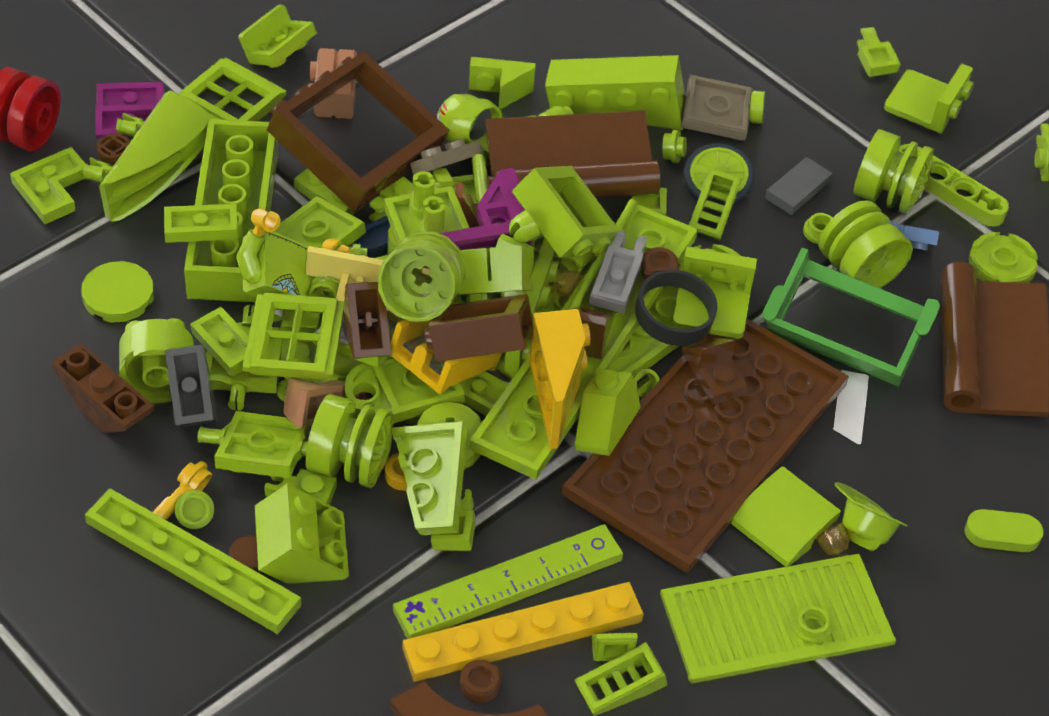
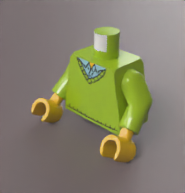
(274, 261)

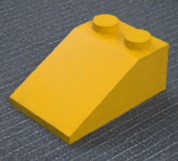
(556, 366)

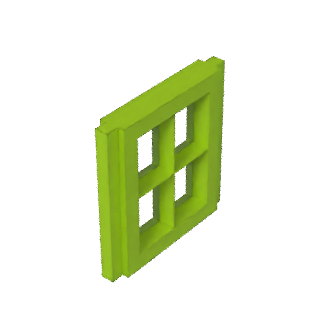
(246, 79)
(261, 332)

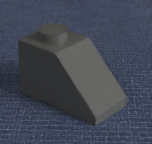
(190, 386)

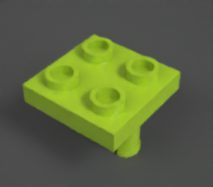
(424, 209)

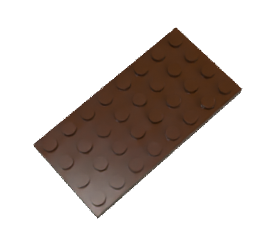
(696, 462)

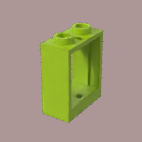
(566, 211)

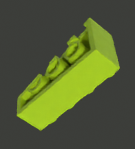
(620, 85)

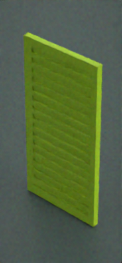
(747, 619)

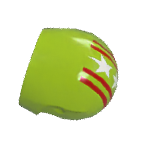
(460, 114)

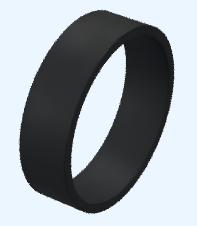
(683, 280)

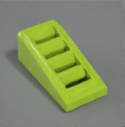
(722, 180)
(627, 662)

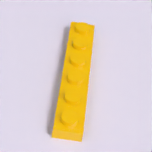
(522, 631)

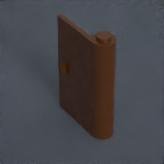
(603, 148)
(994, 345)

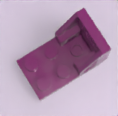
(493, 214)

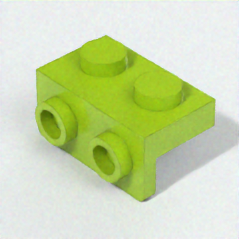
(275, 37)

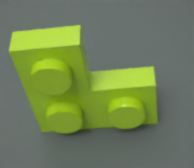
(44, 184)

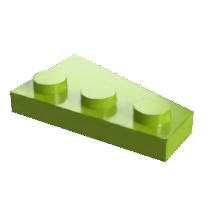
(433, 471)

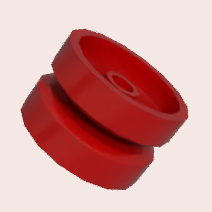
(27, 109)

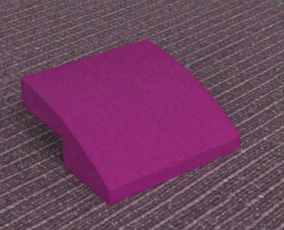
(133, 98)

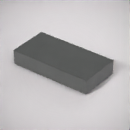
(798, 185)

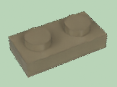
(455, 152)

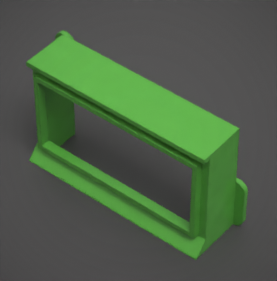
(783, 295)

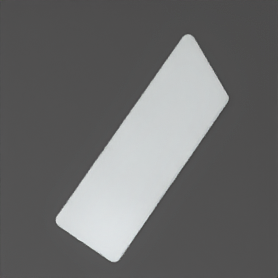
(851, 407)

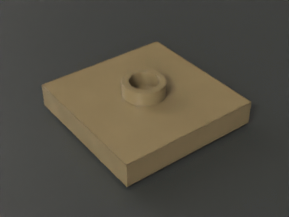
(717, 107)

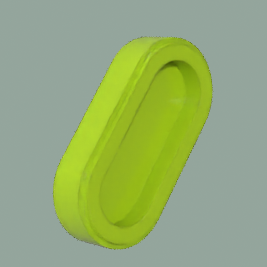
(1003, 530)

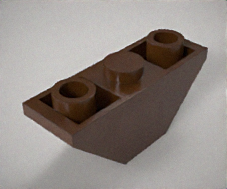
(100, 391)

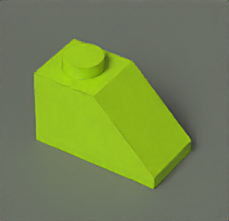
(606, 411)

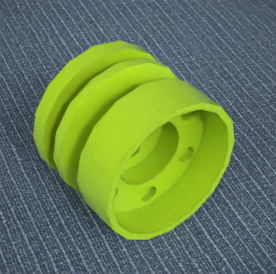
(893, 171)
(865, 244)
(410, 293)
(341, 438)

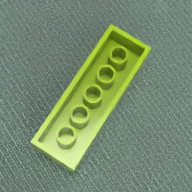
(237, 170)

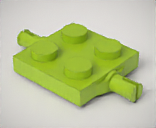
(245, 381)
(257, 444)

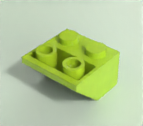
(300, 538)

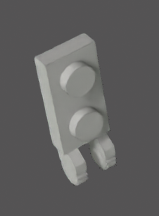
(618, 274)

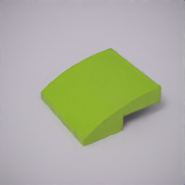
(785, 516)

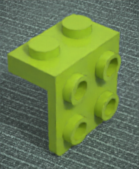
(928, 99)
(731, 282)

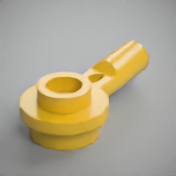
(191, 478)

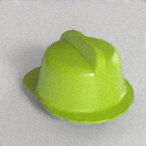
(865, 520)

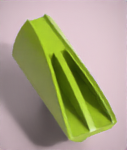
(154, 156)

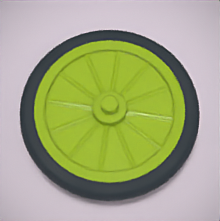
(723, 158)

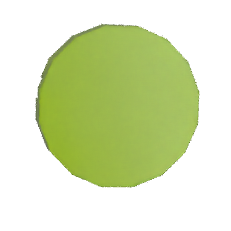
(1003, 258)
(117, 291)

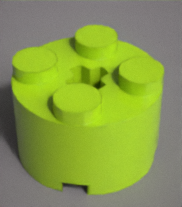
(144, 357)

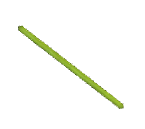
(581, 293)

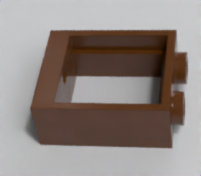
(481, 328)

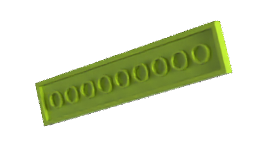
(514, 426)

